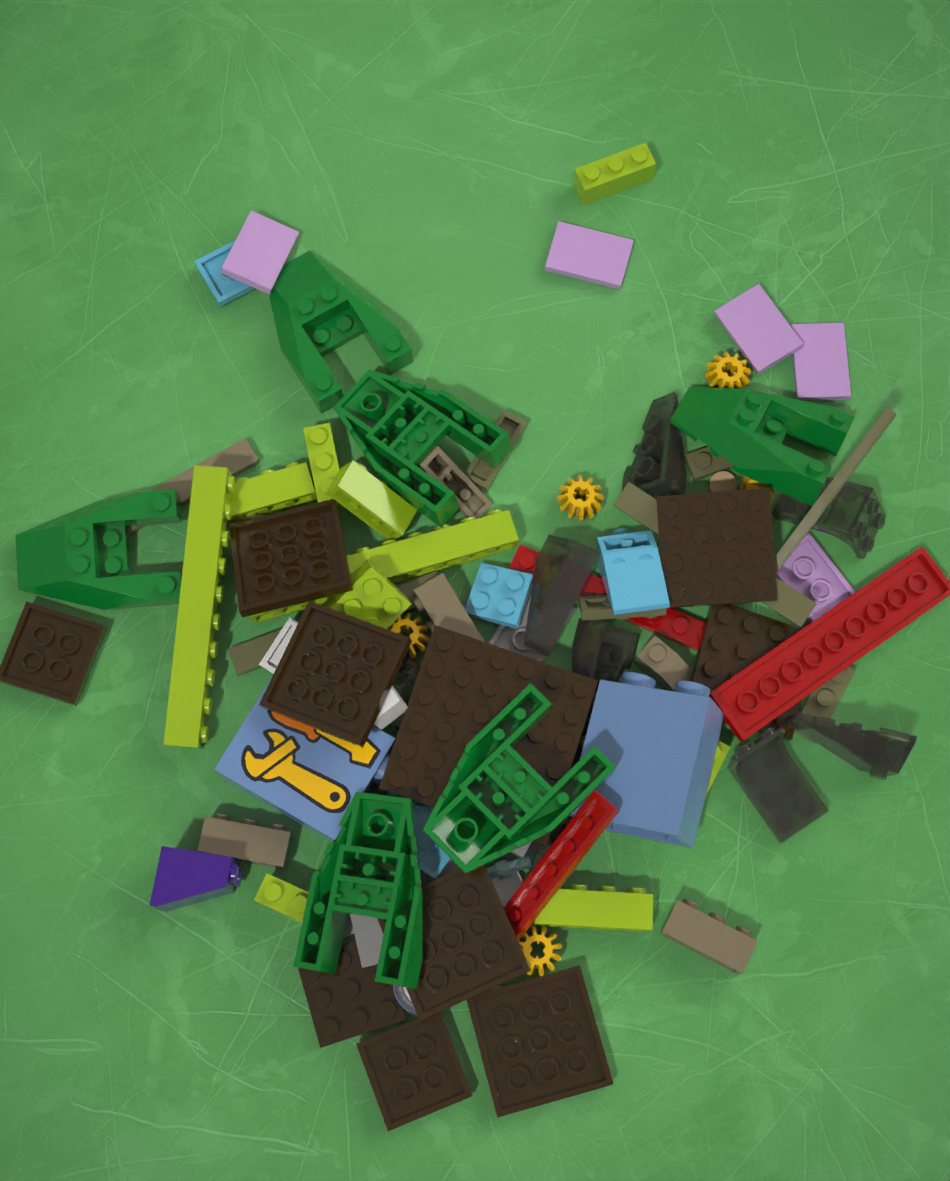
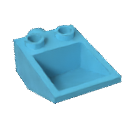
(632, 571)

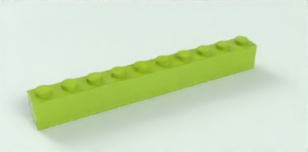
(428, 552)
(198, 608)

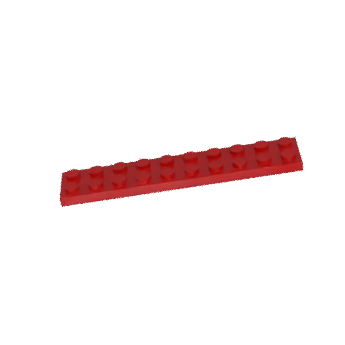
(830, 644)

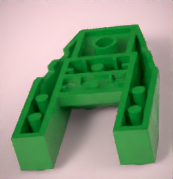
(319, 313)
(402, 423)
(750, 431)
(87, 554)
(498, 798)
(368, 874)

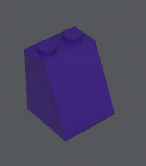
(192, 877)

